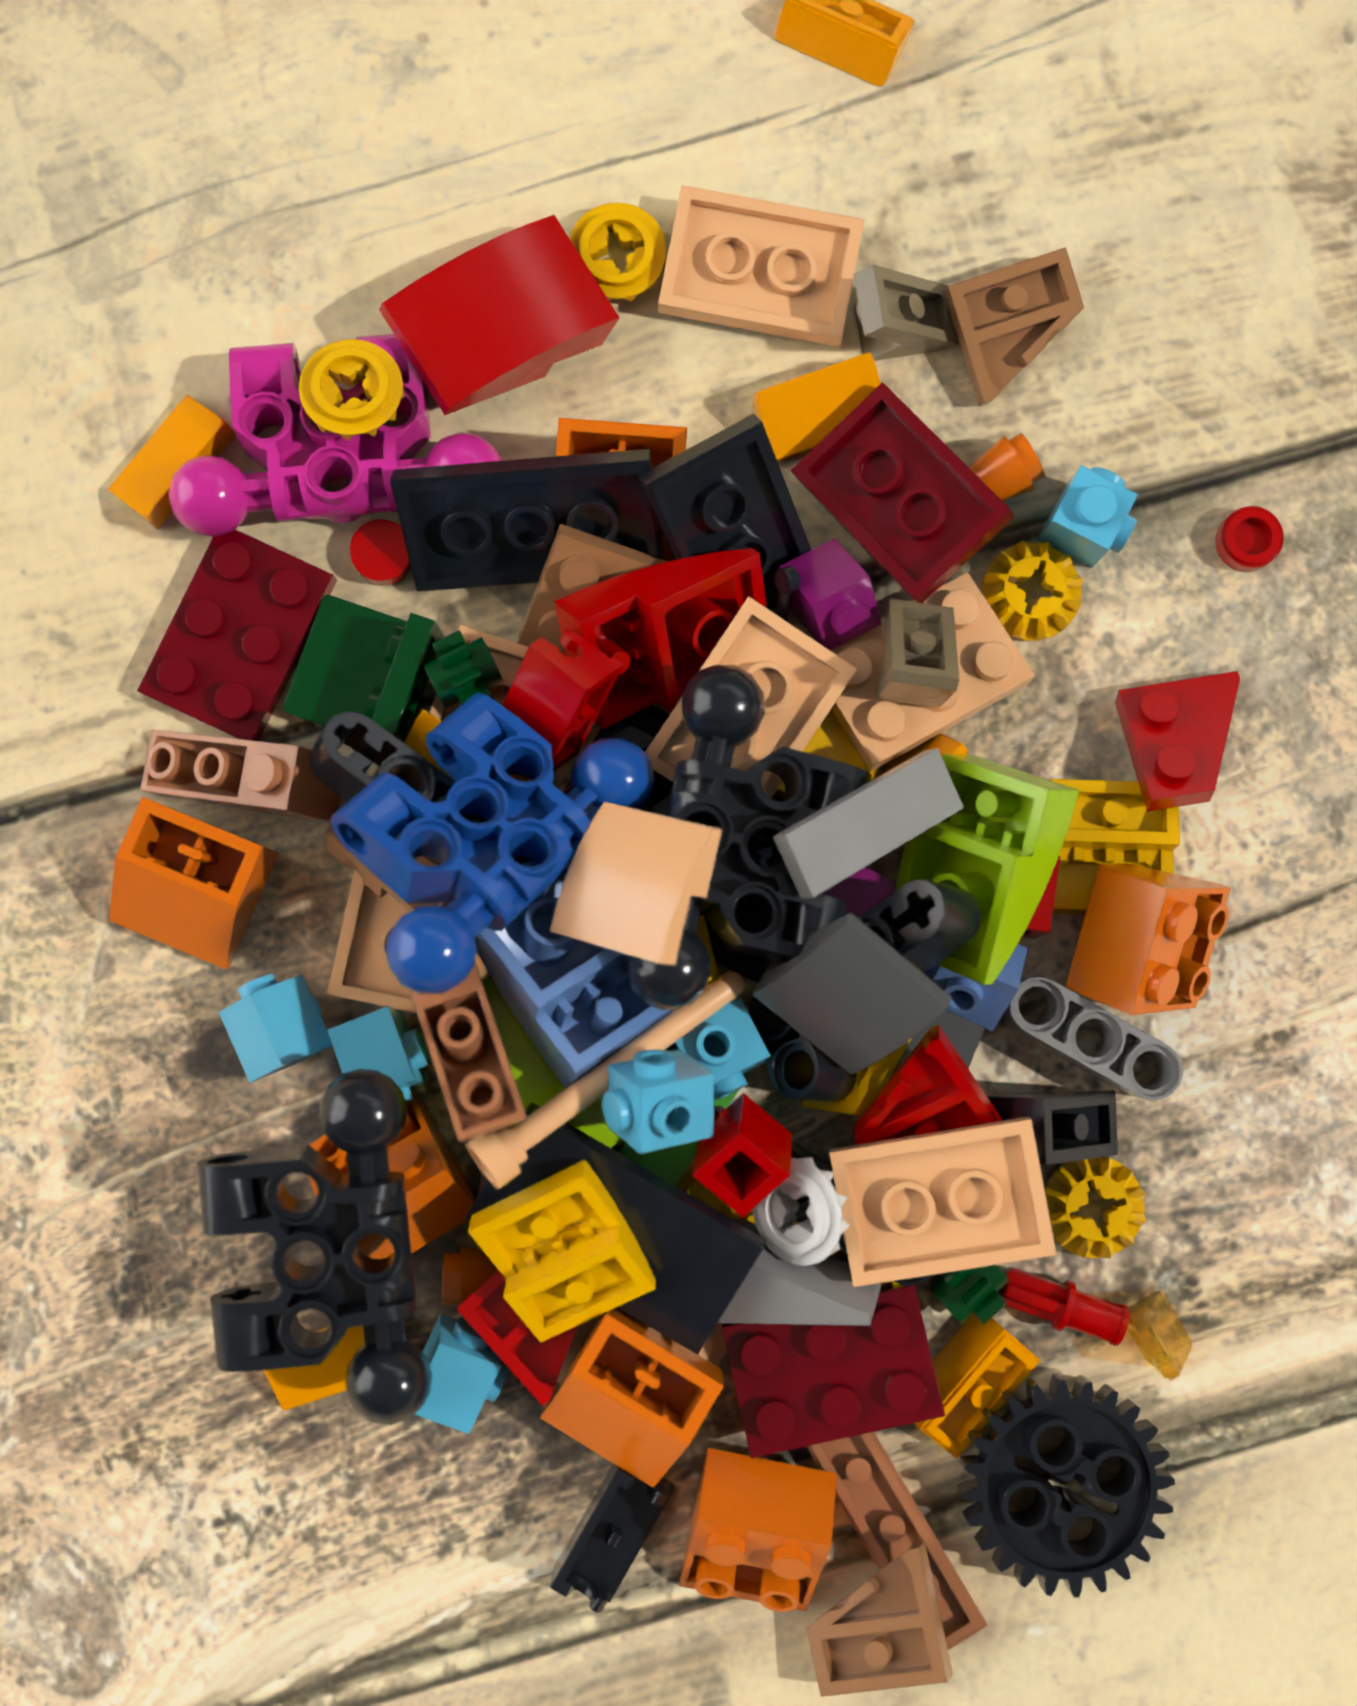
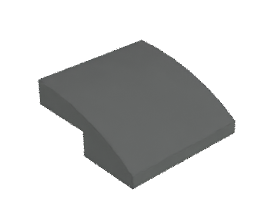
(852, 994)

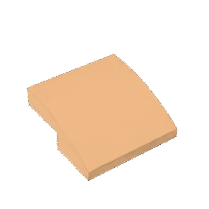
(635, 882)

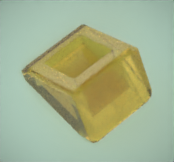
(1159, 1335)

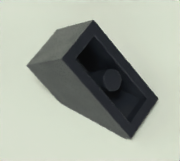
(1065, 1123)

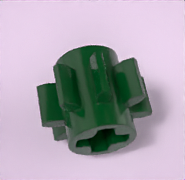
(461, 669)
(971, 1292)

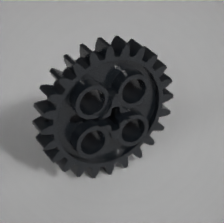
(1038, 1535)

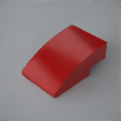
(500, 315)
(661, 623)

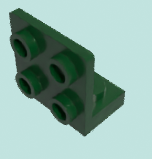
(363, 666)

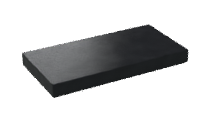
(501, 517)
(688, 1245)

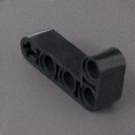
(378, 746)
(918, 921)

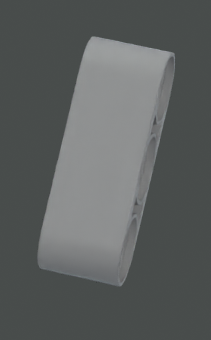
(1119, 1044)

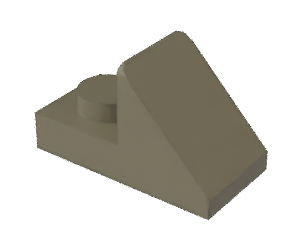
(901, 314)
(919, 654)

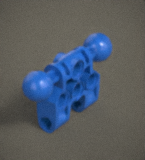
(479, 749)

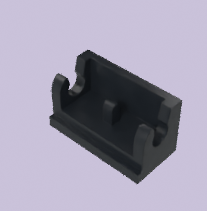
(609, 1536)

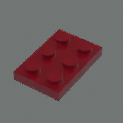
(902, 493)
(237, 635)
(833, 1380)

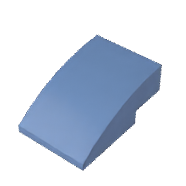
(564, 990)

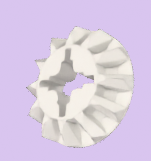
(811, 1239)

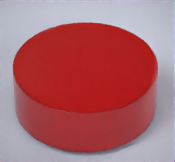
(1249, 539)
(380, 552)

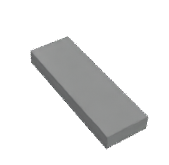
(868, 823)

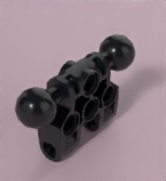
(723, 711)
(259, 1322)

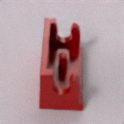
(562, 693)

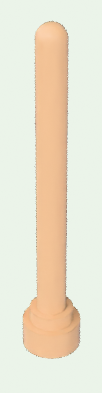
(503, 1151)

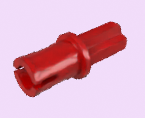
(1065, 1306)

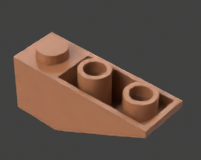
(237, 775)
(470, 1058)

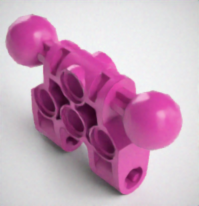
(301, 460)

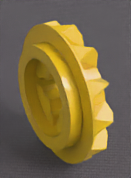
(633, 230)
(348, 363)
(1008, 602)
(1068, 1191)

